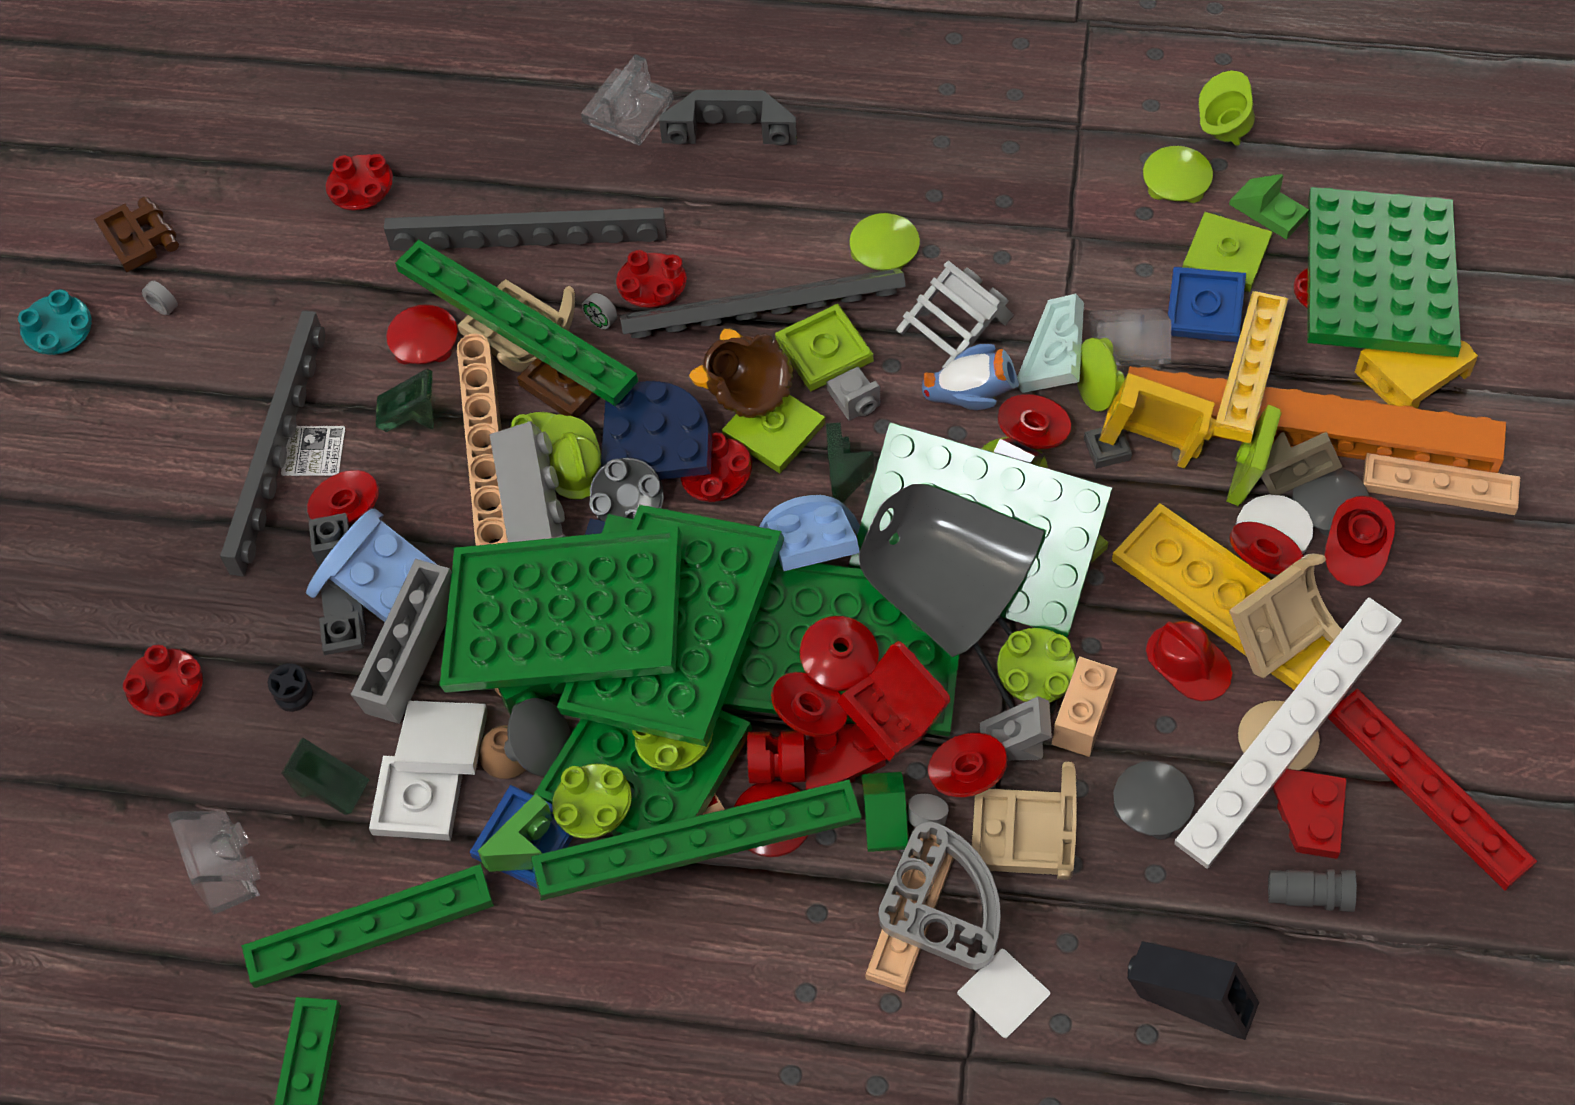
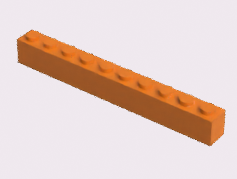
(1365, 425)

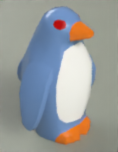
(972, 378)

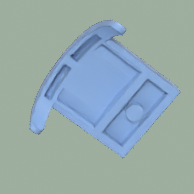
(813, 530)
(368, 564)

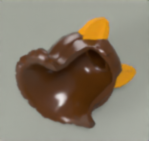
(745, 373)

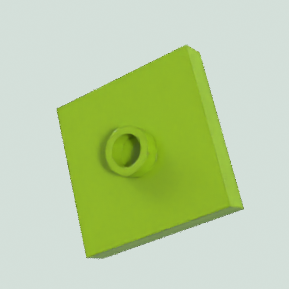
(1228, 246)
(824, 346)
(778, 434)
(1253, 457)

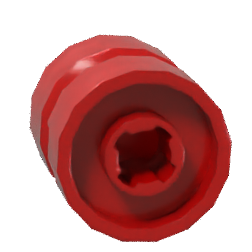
(776, 757)

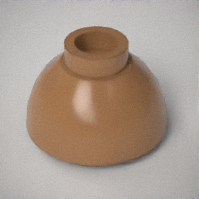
(493, 755)

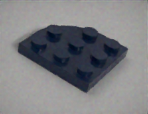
(660, 428)

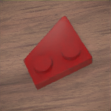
(840, 757)
(1312, 810)

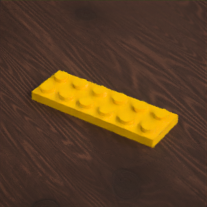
(1201, 580)

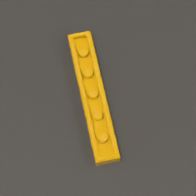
(1250, 367)

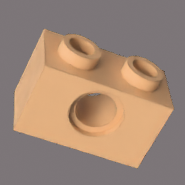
(1084, 706)

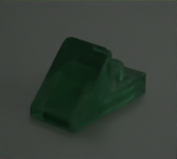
(407, 401)
(845, 468)
(323, 776)

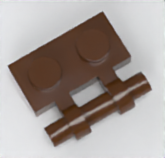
(128, 240)

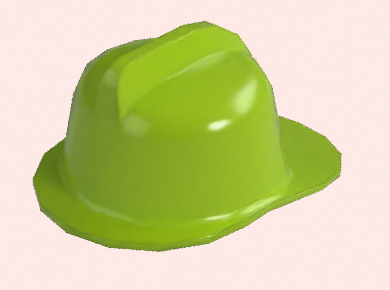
(1227, 107)
(573, 455)

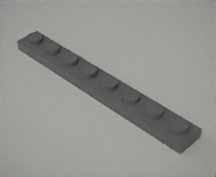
(527, 228)
(747, 305)
(271, 448)

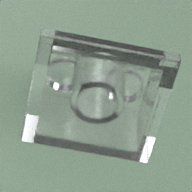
(1136, 335)
(216, 857)

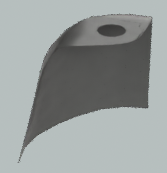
(950, 564)

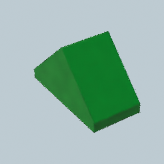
(885, 811)

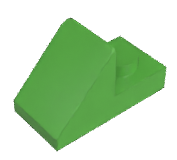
(1268, 206)
(511, 845)

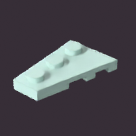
(1055, 347)

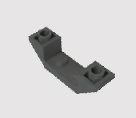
(680, 122)
(344, 617)

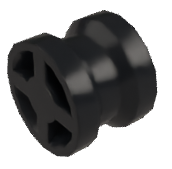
(284, 679)

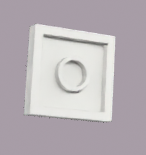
(440, 737)
(414, 803)

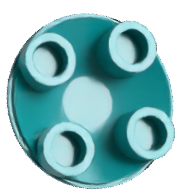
(55, 323)

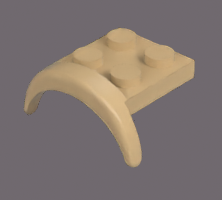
(506, 351)
(1283, 617)
(1028, 828)

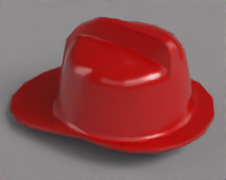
(1359, 540)
(1189, 660)

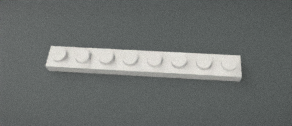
(1287, 733)

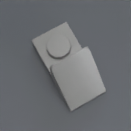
(1021, 729)

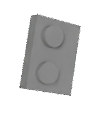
(968, 294)

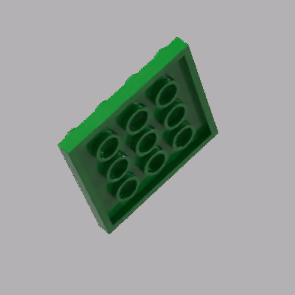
(656, 794)

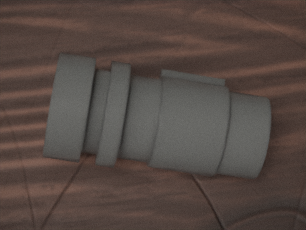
(1313, 888)

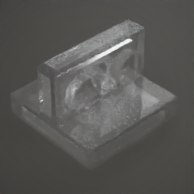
(628, 103)

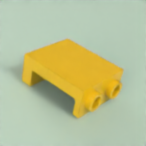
(1411, 377)
(1161, 416)

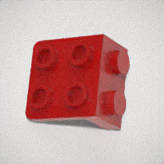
(895, 702)

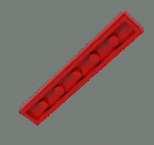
(1432, 790)

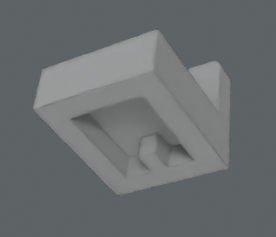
(854, 393)

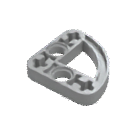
(921, 915)

